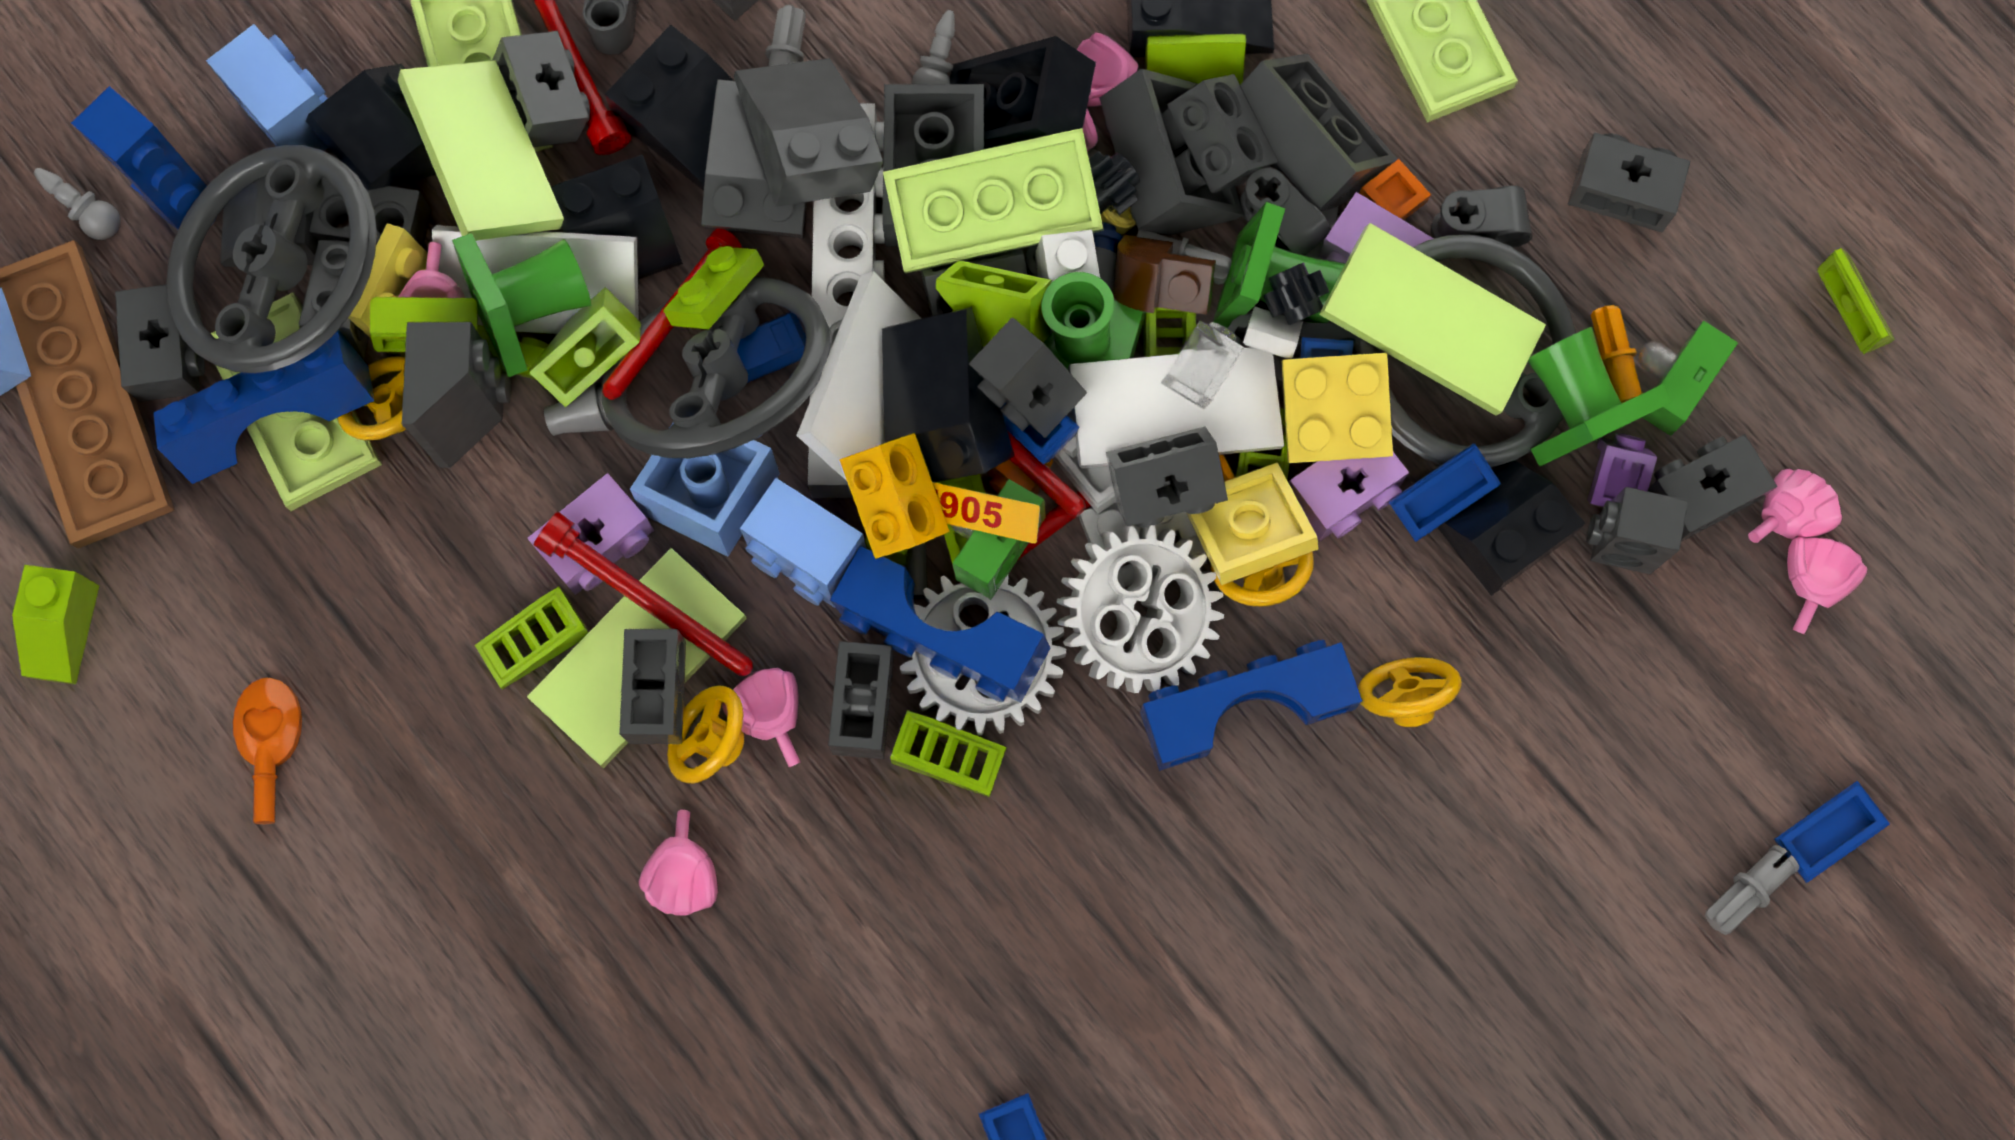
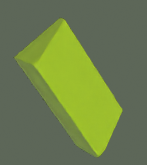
(1196, 56)
(1854, 302)
(391, 315)

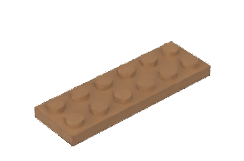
(74, 400)

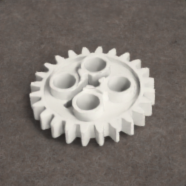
(1181, 625)
(967, 703)

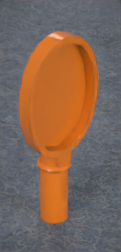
(266, 735)

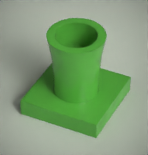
(1258, 259)
(520, 293)
(1088, 321)
(1585, 395)

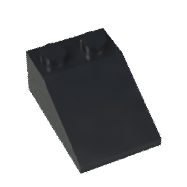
(1200, 17)
(1030, 90)
(671, 101)
(936, 395)

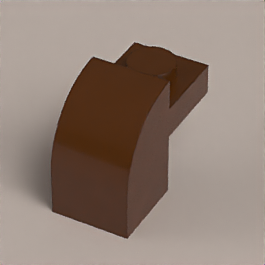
(1154, 277)

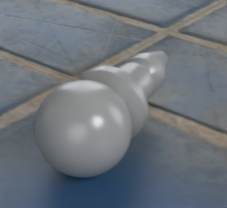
(935, 68)
(96, 218)

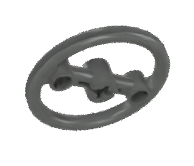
(270, 259)
(721, 375)
(1543, 414)

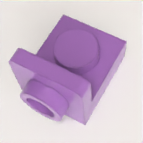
(1621, 465)

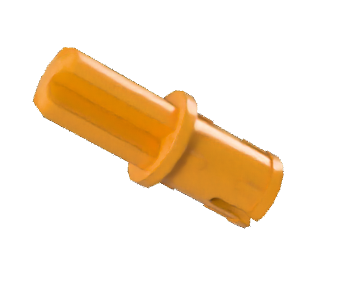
(1616, 351)

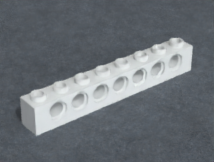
(838, 275)

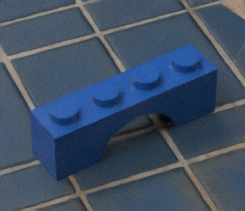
(141, 155)
(204, 428)
(995, 653)
(1311, 685)

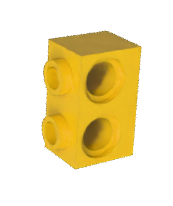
(894, 496)

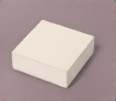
(1272, 333)

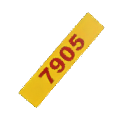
(989, 513)

